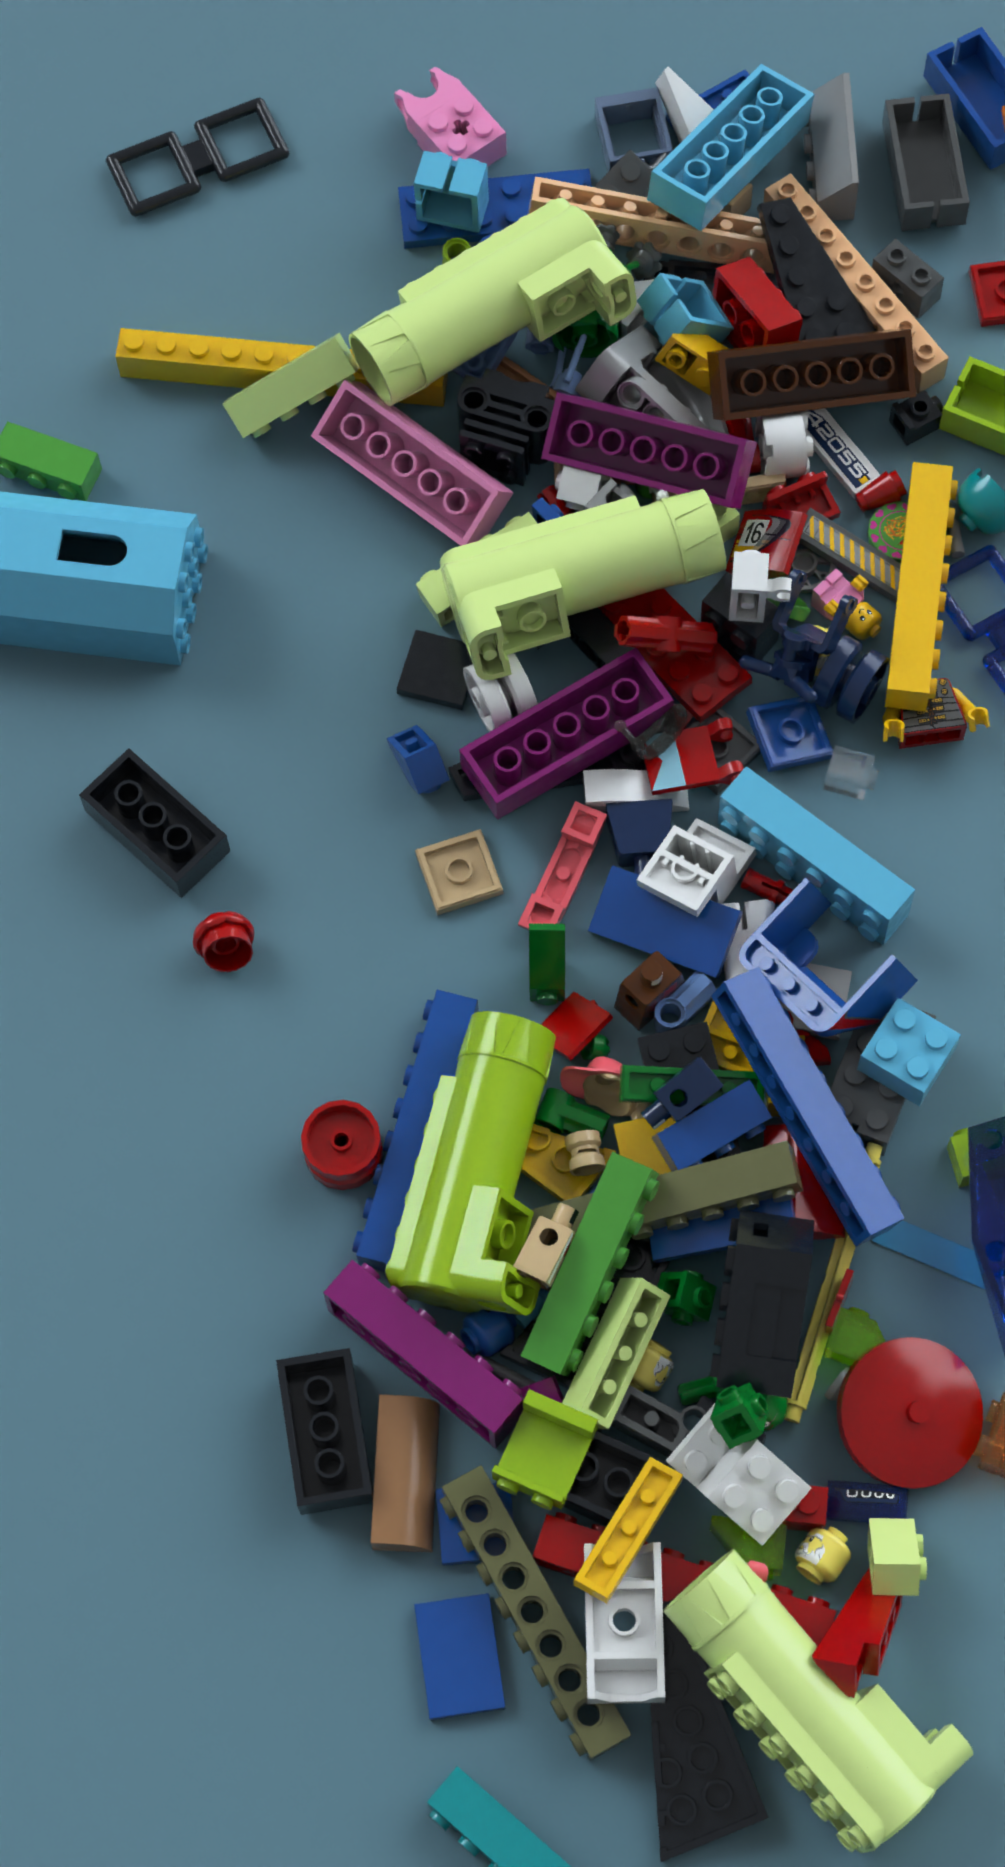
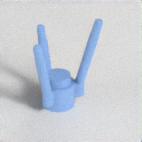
(568, 379)

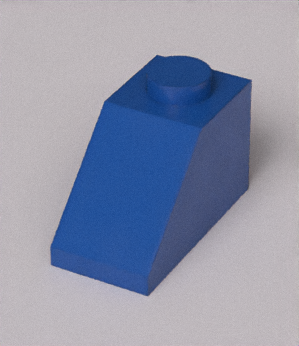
(419, 759)

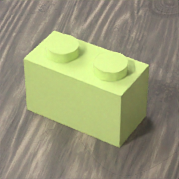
(895, 1557)

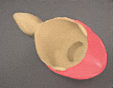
(600, 1087)

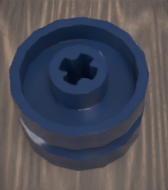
(850, 678)

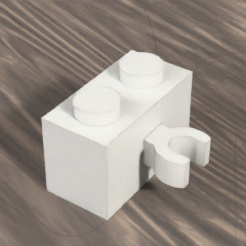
(752, 587)

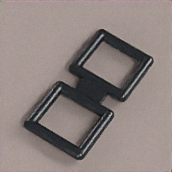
(197, 157)

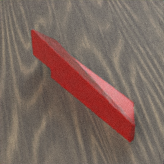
(858, 1637)

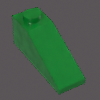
(547, 963)

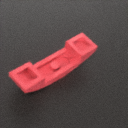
(565, 867)

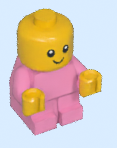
(826, 596)

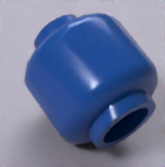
(488, 1332)

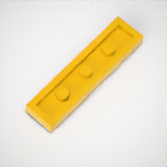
(628, 1530)

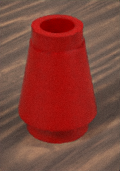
(881, 491)

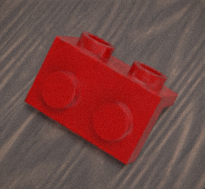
(807, 492)

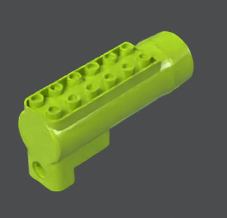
(461, 1209)

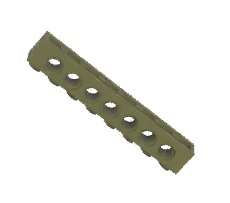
(477, 1488)

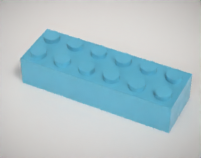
(730, 147)
(810, 849)

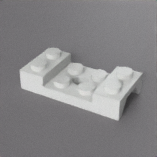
(631, 1662)

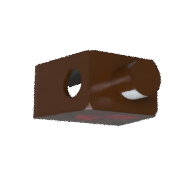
(647, 986)

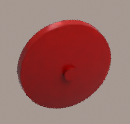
(909, 1412)

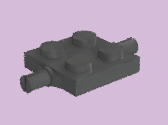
(630, 175)

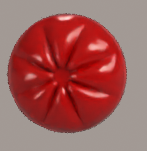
(224, 941)

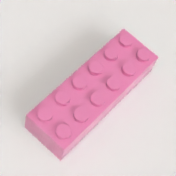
(411, 464)

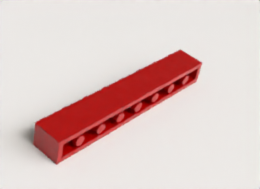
(562, 1550)

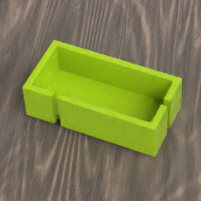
(981, 406)

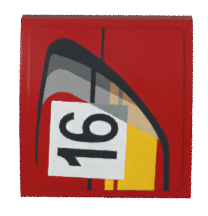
(772, 533)

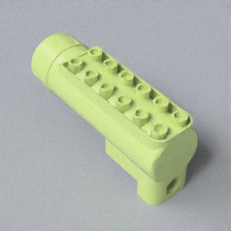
(530, 274)
(526, 582)
(848, 1754)

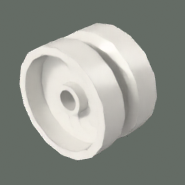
(500, 698)

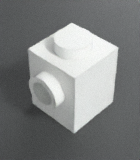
(578, 486)

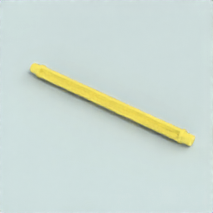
(816, 1336)

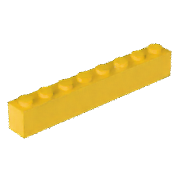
(919, 587)

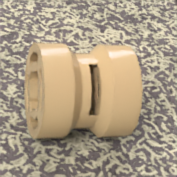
(585, 1152)

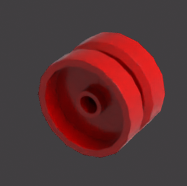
(325, 1149)

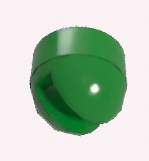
(596, 1047)

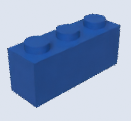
(713, 1128)

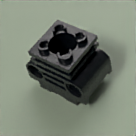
(503, 424)

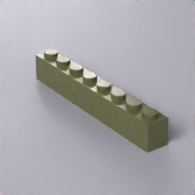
(708, 1190)

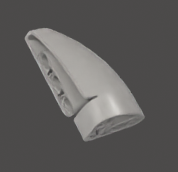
(633, 380)

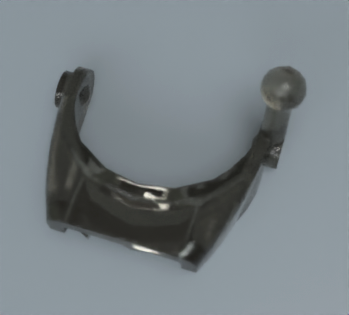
(671, 726)

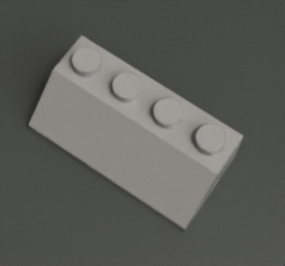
(832, 149)

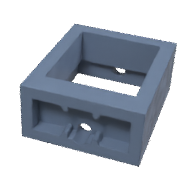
(643, 105)

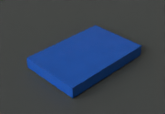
(459, 1656)

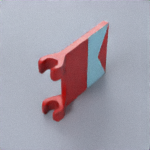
(691, 760)

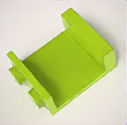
(545, 1451)

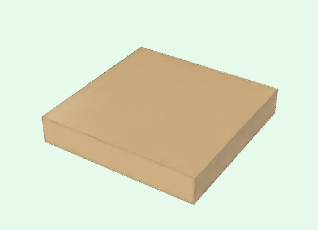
(459, 872)

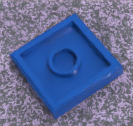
(789, 733)
(451, 1546)

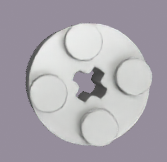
(784, 444)

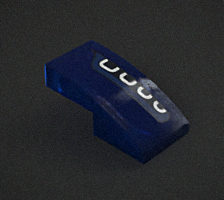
(863, 1501)

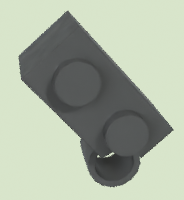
(653, 1421)

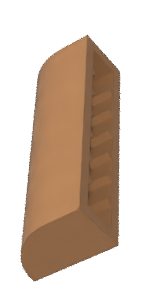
(405, 1474)

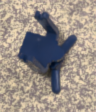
(801, 644)

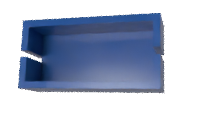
(974, 89)

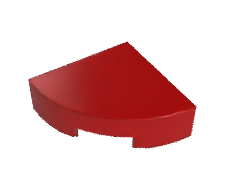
(817, 1050)

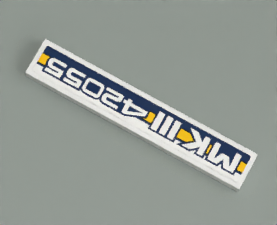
(839, 452)

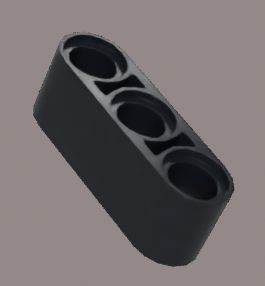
(595, 636)

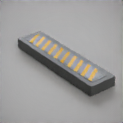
(851, 553)

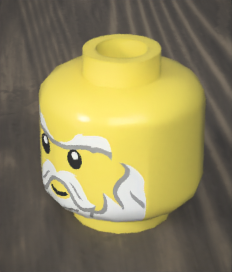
(653, 1368)
(823, 1555)

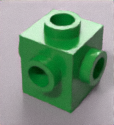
(690, 1296)
(739, 1414)

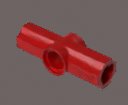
(665, 634)

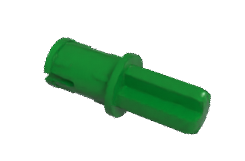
(692, 1391)

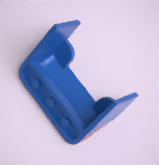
(785, 948)

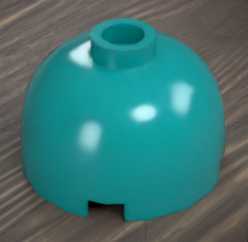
(982, 504)

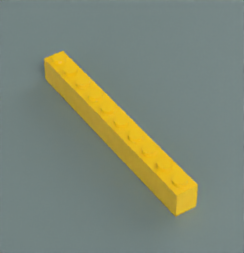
(224, 361)

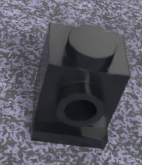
(912, 423)

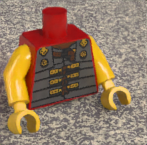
(941, 723)

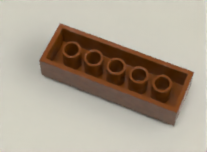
(811, 374)

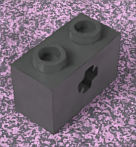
(908, 277)

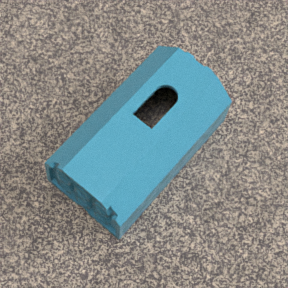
(94, 609)

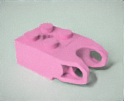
(452, 121)

